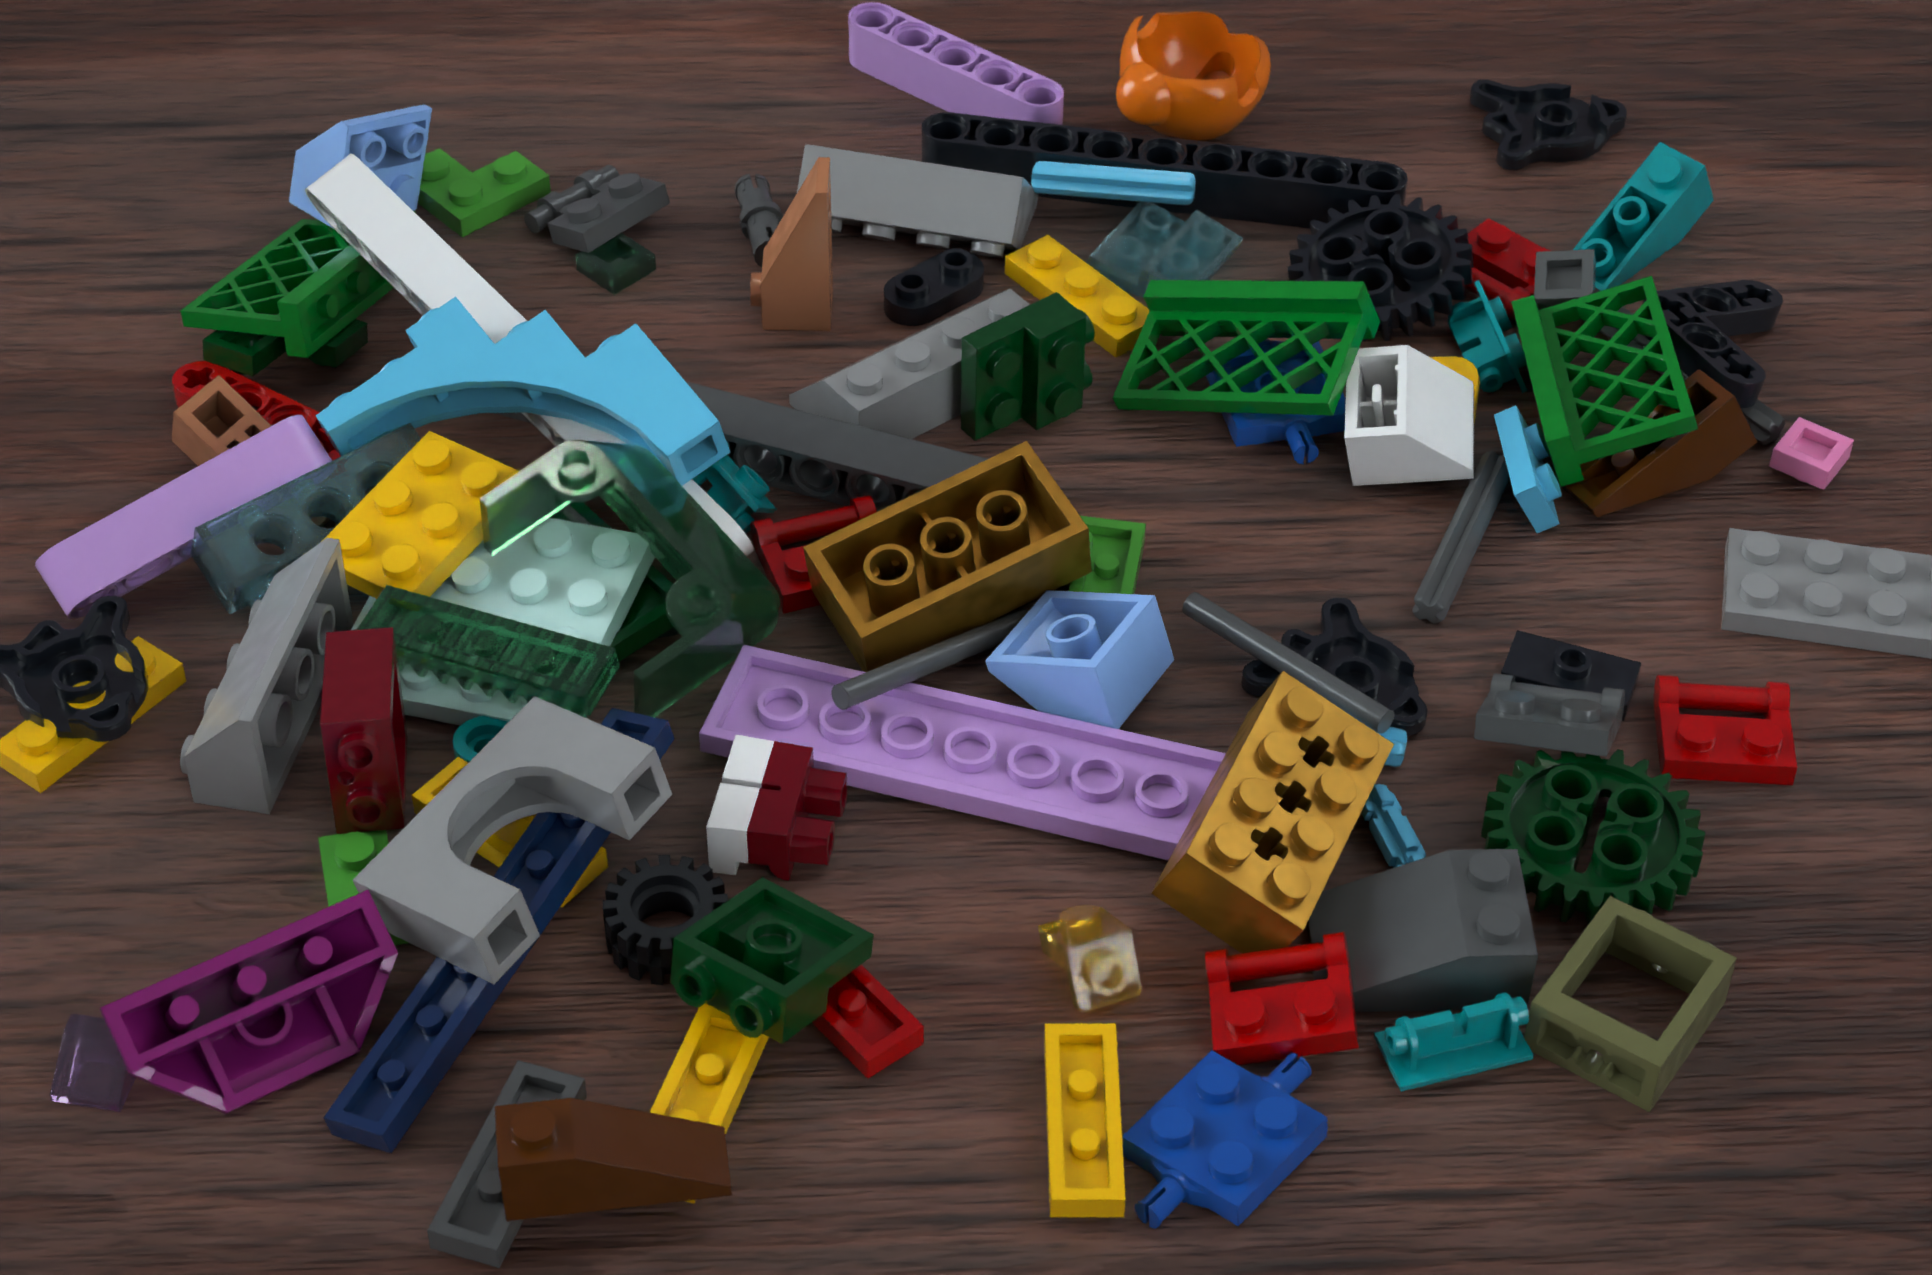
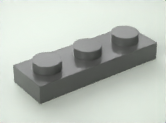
(473, 1214)

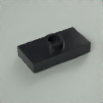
(1569, 666)

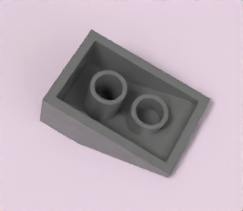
(1434, 932)

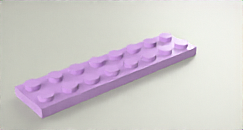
(970, 753)

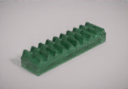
(493, 651)

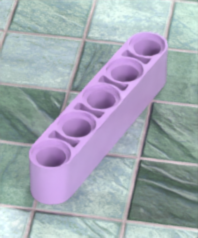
(947, 68)
(160, 527)

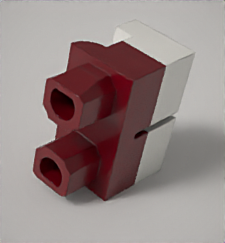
(766, 807)

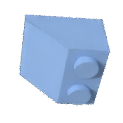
(1085, 655)

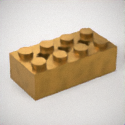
(949, 558)
(1274, 819)

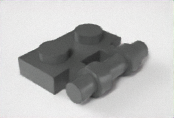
(596, 208)

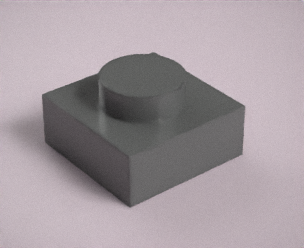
(1563, 276)

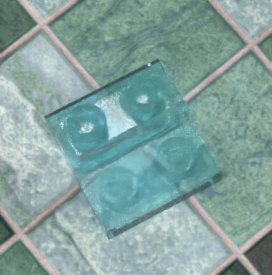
(1162, 247)

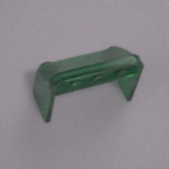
(717, 592)

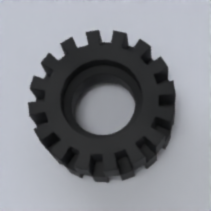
(651, 892)

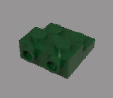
(1025, 367)
(767, 960)

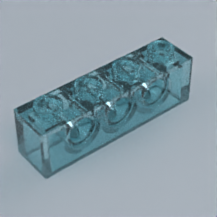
(228, 544)

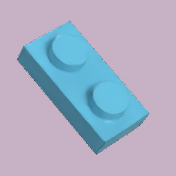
(1530, 478)

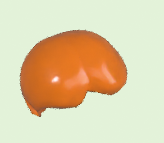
(1190, 75)

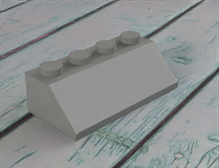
(926, 201)
(909, 382)
(269, 686)

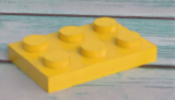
(419, 518)

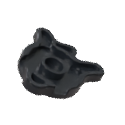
(1544, 122)
(1354, 657)
(54, 659)

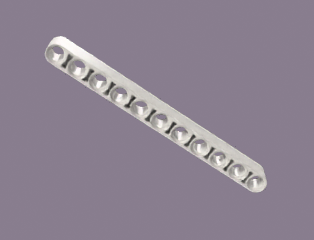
(432, 274)

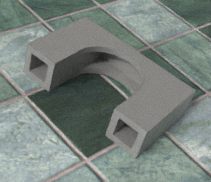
(532, 766)

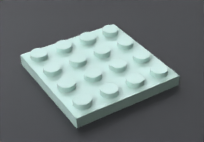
(553, 578)

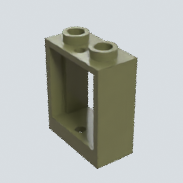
(1630, 1061)

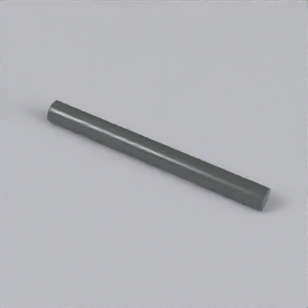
(1284, 659)
(924, 661)

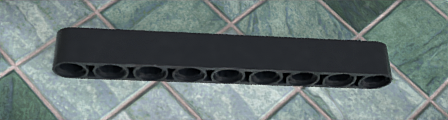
(1229, 178)

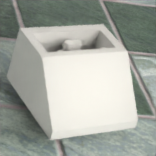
(1407, 418)

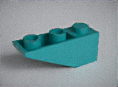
(1647, 215)

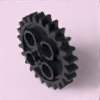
(1403, 254)

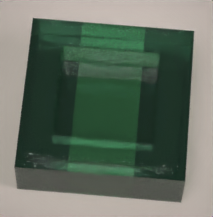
(616, 263)

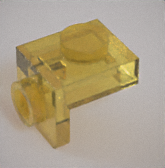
(1096, 955)

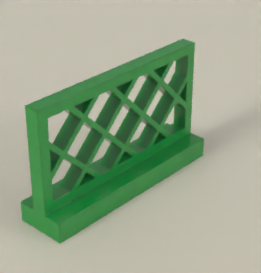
(304, 278)
(1250, 314)
(1559, 398)

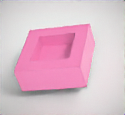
(1811, 453)

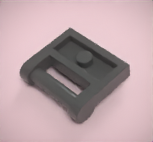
(1550, 716)

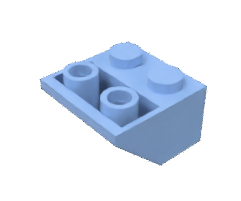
(386, 142)

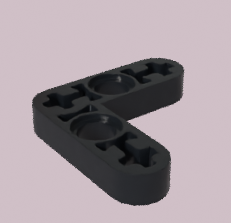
(1704, 318)

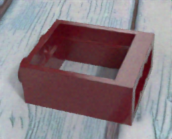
(364, 730)

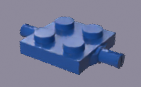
(1293, 428)
(1223, 1138)

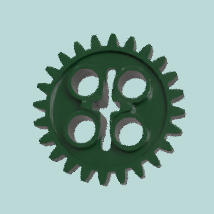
(1642, 847)

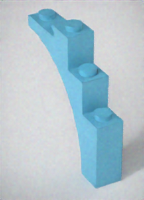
(535, 370)

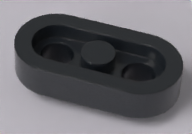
(933, 288)

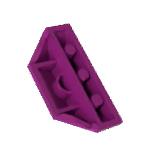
(260, 1010)

